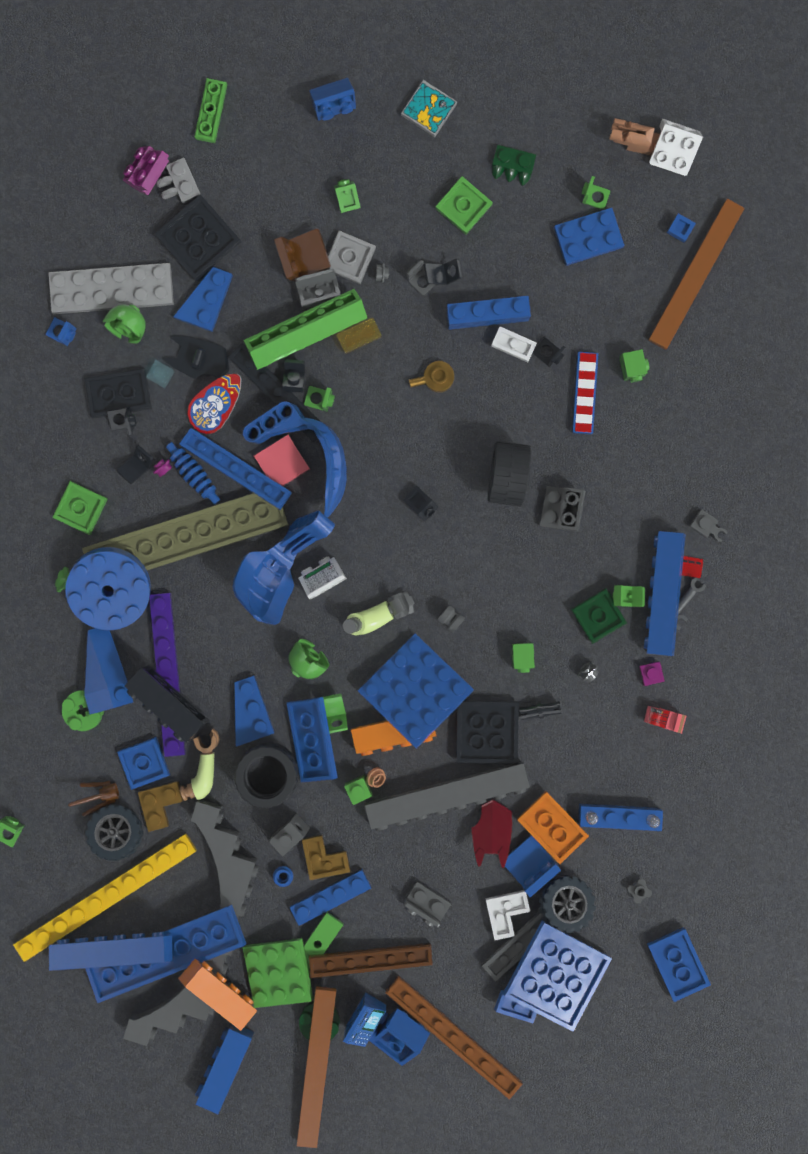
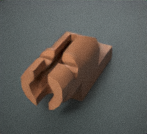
(635, 136)

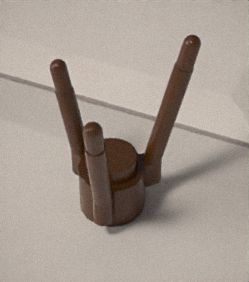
(108, 792)

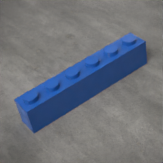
(666, 593)
(110, 952)

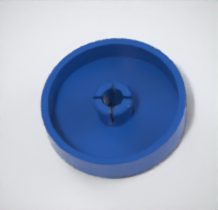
(108, 608)

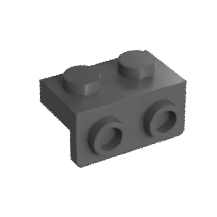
(317, 288)

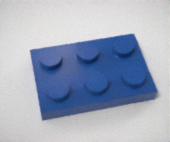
(588, 236)
(678, 964)

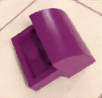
(145, 169)

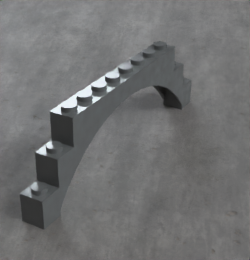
(234, 878)

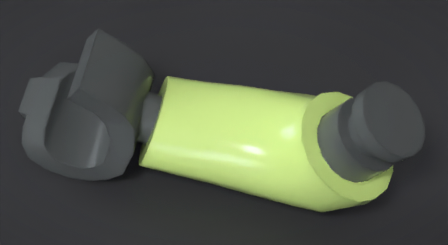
(379, 615)

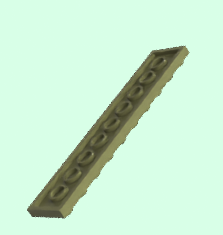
(199, 531)

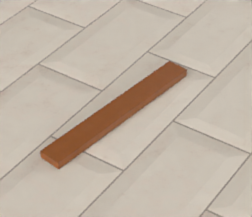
(696, 274)
(454, 1037)
(316, 1067)

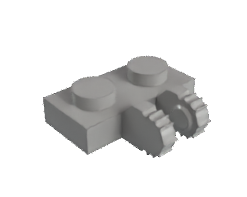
(183, 181)

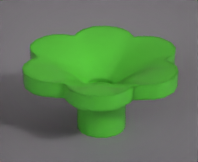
(62, 578)

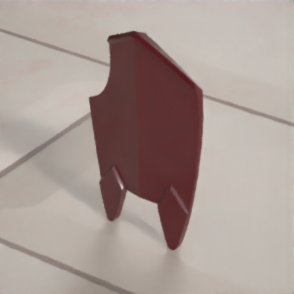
(492, 832)

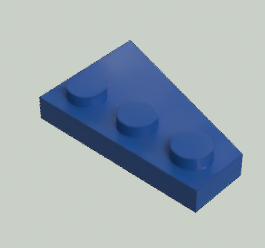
(206, 300)
(250, 712)

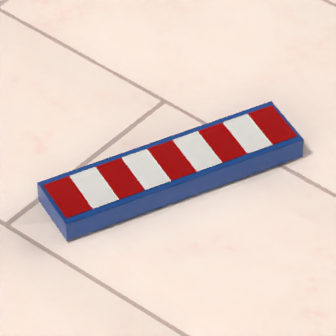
(585, 393)

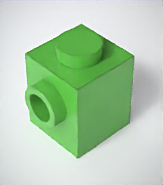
(634, 365)

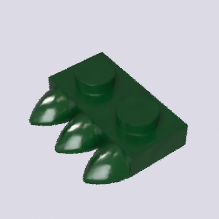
(513, 162)

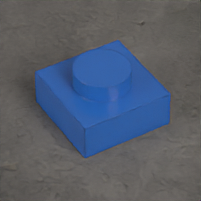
(681, 228)

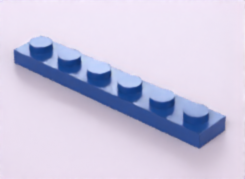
(235, 468)

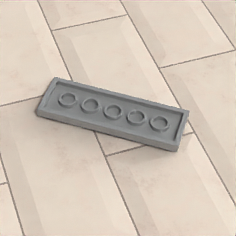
(109, 287)

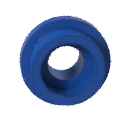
(283, 882)

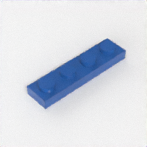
(330, 897)

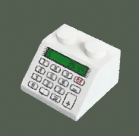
(321, 578)

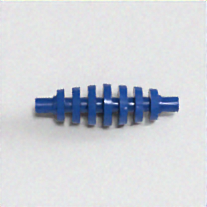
(193, 473)

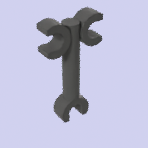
(687, 597)

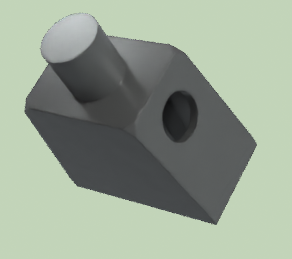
(289, 835)

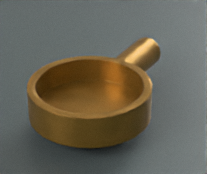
(437, 377)

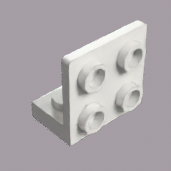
(675, 147)

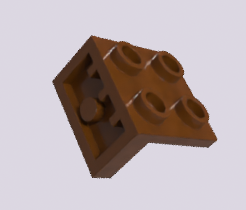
(302, 254)

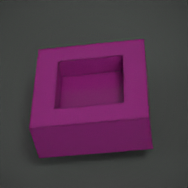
(651, 673)

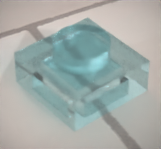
(160, 374)

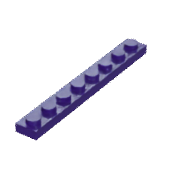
(166, 659)

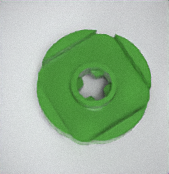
(73, 718)

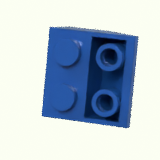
(333, 99)

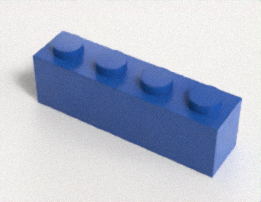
(488, 312)
(224, 1068)

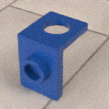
(67, 333)

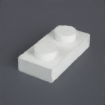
(513, 344)

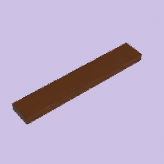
(370, 960)

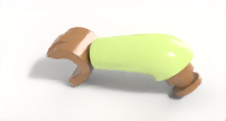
(203, 781)

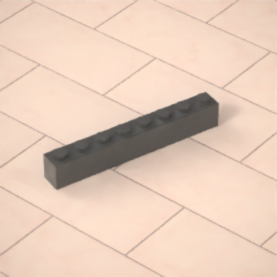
(447, 795)

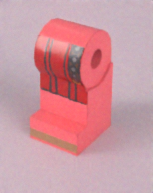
(665, 719)

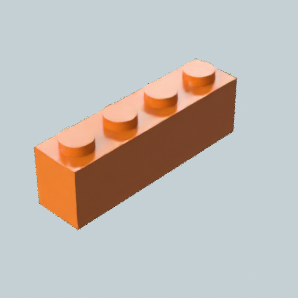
(378, 736)
(217, 994)

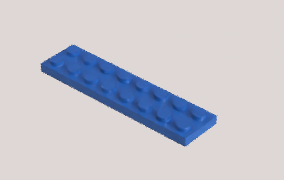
(193, 940)

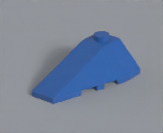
(104, 673)

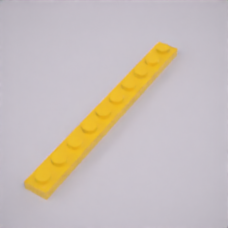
(105, 897)

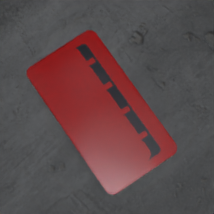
(692, 567)

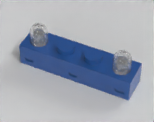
(620, 817)

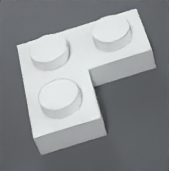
(500, 910)

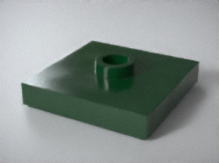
(598, 616)

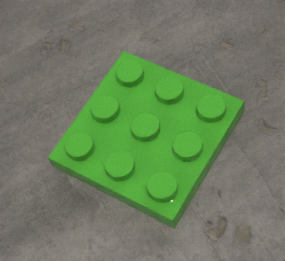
(278, 973)

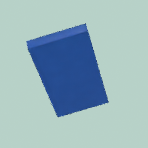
(312, 739)

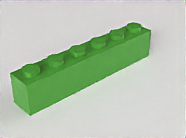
(305, 329)

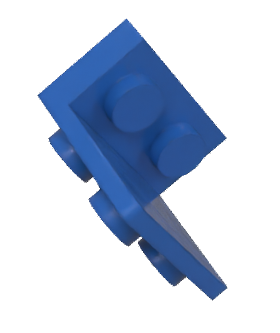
(531, 865)

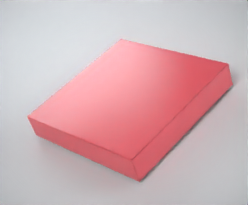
(282, 461)

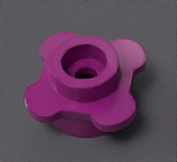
(162, 467)

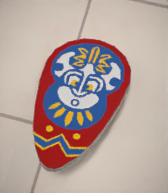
(214, 404)

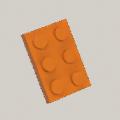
(552, 827)

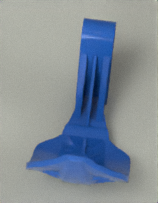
(334, 453)
(265, 577)

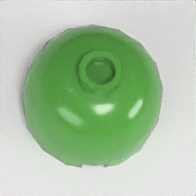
(125, 321)
(306, 661)

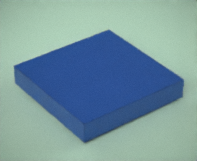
(143, 763)

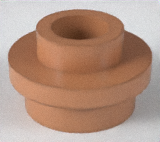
(375, 777)

